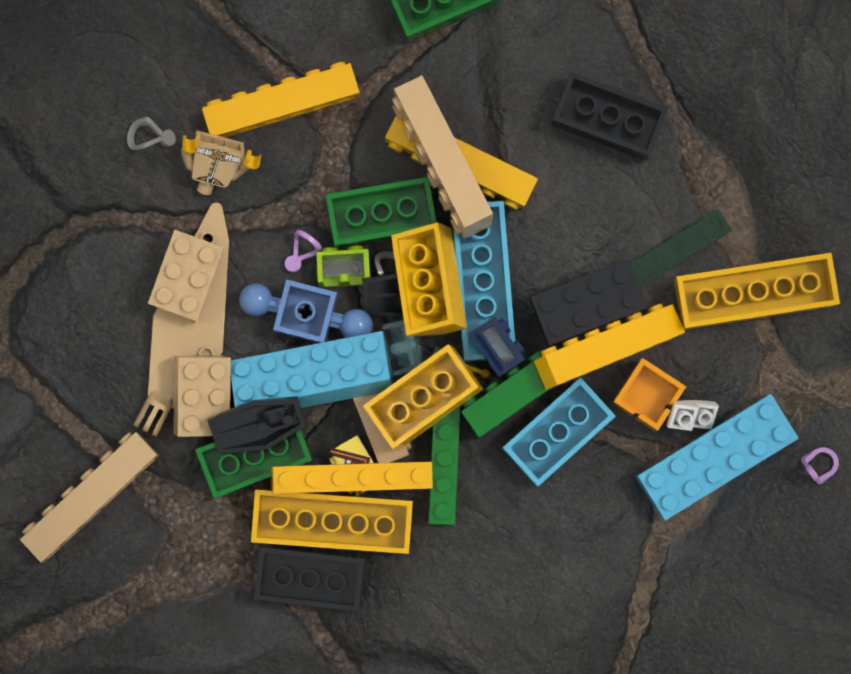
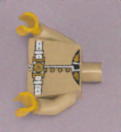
(216, 160)

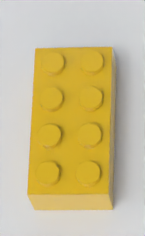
(422, 397)

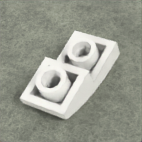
(692, 414)

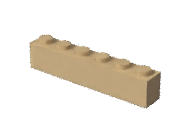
(89, 497)

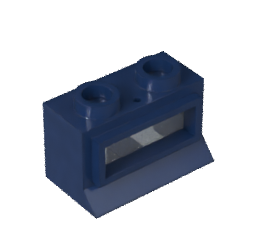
(497, 346)

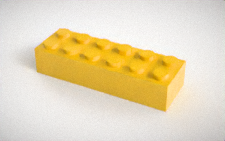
(756, 291)
(332, 521)

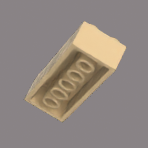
(443, 158)

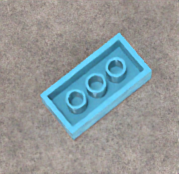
(558, 432)

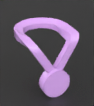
(293, 262)
(809, 456)

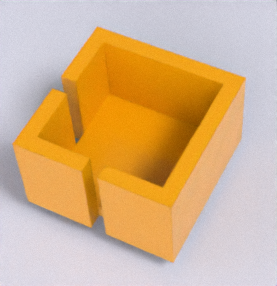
(648, 393)

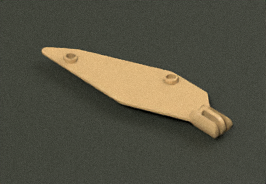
(185, 337)

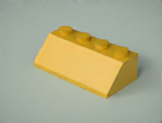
(428, 281)

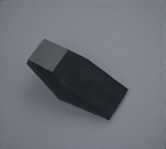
(382, 295)
(256, 424)

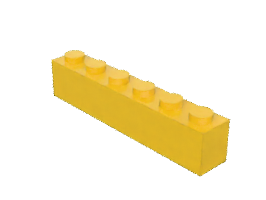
(281, 101)
(491, 174)
(608, 346)
(351, 477)

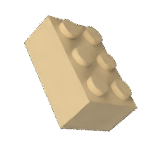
(185, 275)
(200, 392)

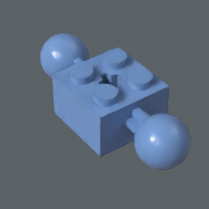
(258, 300)

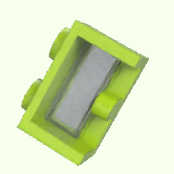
(342, 267)

